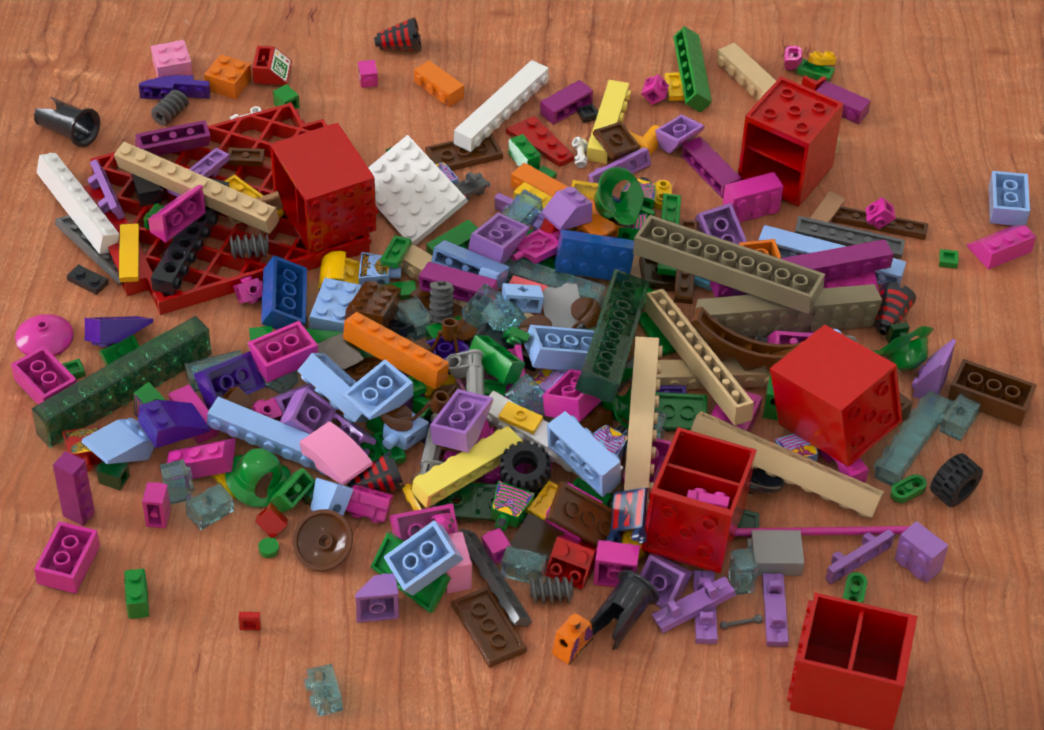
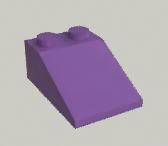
(721, 223)
(498, 238)
(934, 372)
(461, 420)

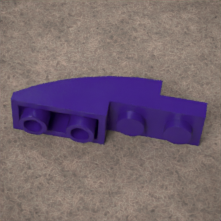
(161, 86)

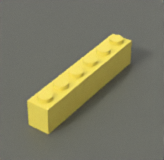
(610, 112)
(463, 468)

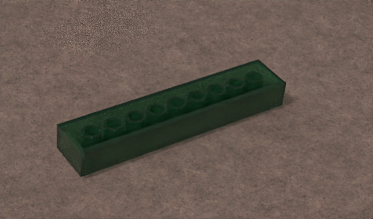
(612, 336)
(116, 383)

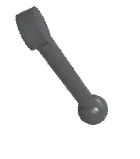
(757, 619)

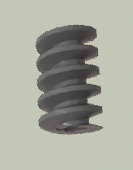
(169, 107)
(249, 246)
(441, 300)
(551, 590)

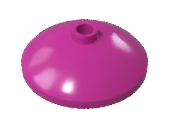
(44, 330)

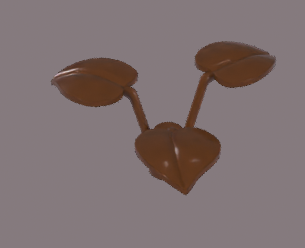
(582, 309)
(451, 331)
(401, 418)

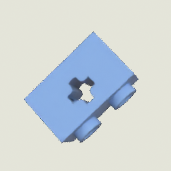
(527, 297)

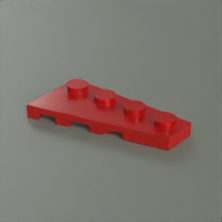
(542, 140)

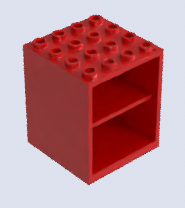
(791, 135)
(324, 187)
(836, 394)
(689, 527)
(851, 662)

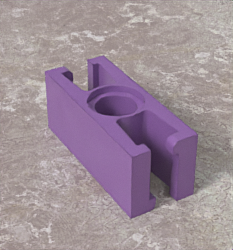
(355, 432)

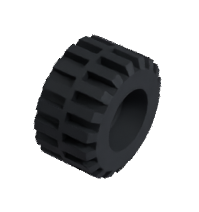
(528, 454)
(956, 479)

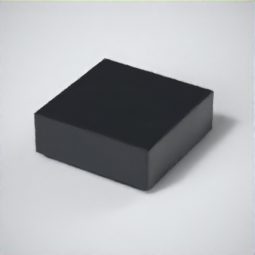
(587, 113)

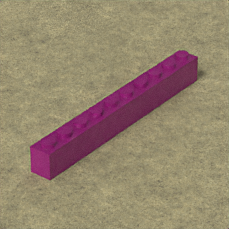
(833, 263)

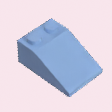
(380, 391)
(120, 442)

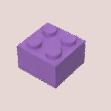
(307, 411)
(921, 552)

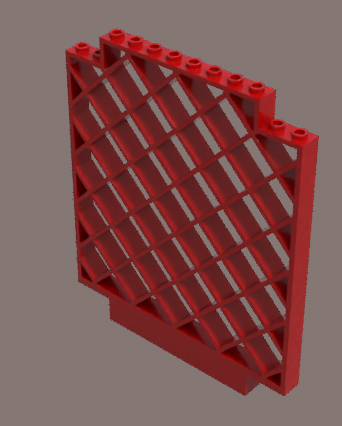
(208, 283)

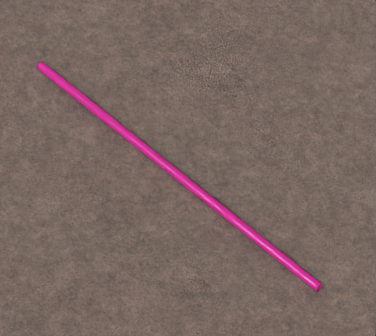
(830, 530)

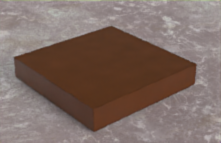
(616, 140)

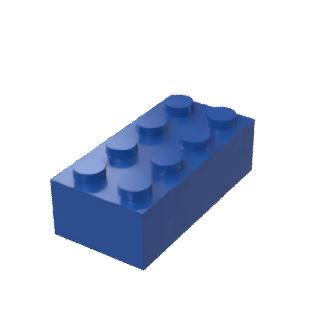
(592, 254)
(283, 293)

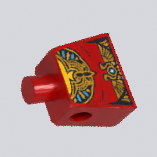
(74, 445)

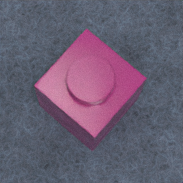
(367, 73)
(495, 544)

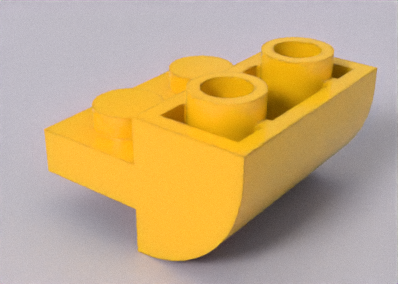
(338, 267)

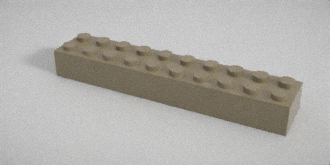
(729, 264)
(835, 307)

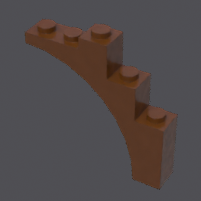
(730, 345)

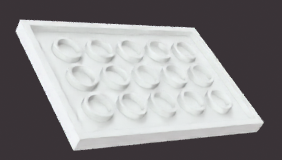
(413, 191)

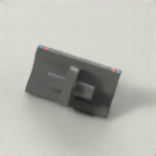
(472, 185)

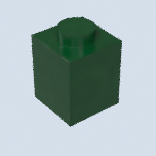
(113, 475)

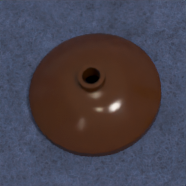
(314, 531)

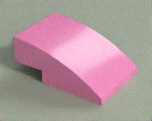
(335, 453)

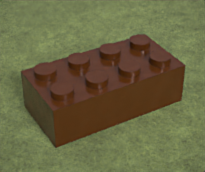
(375, 302)
(995, 391)

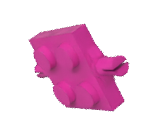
(537, 246)

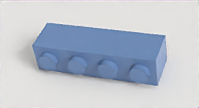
(466, 260)

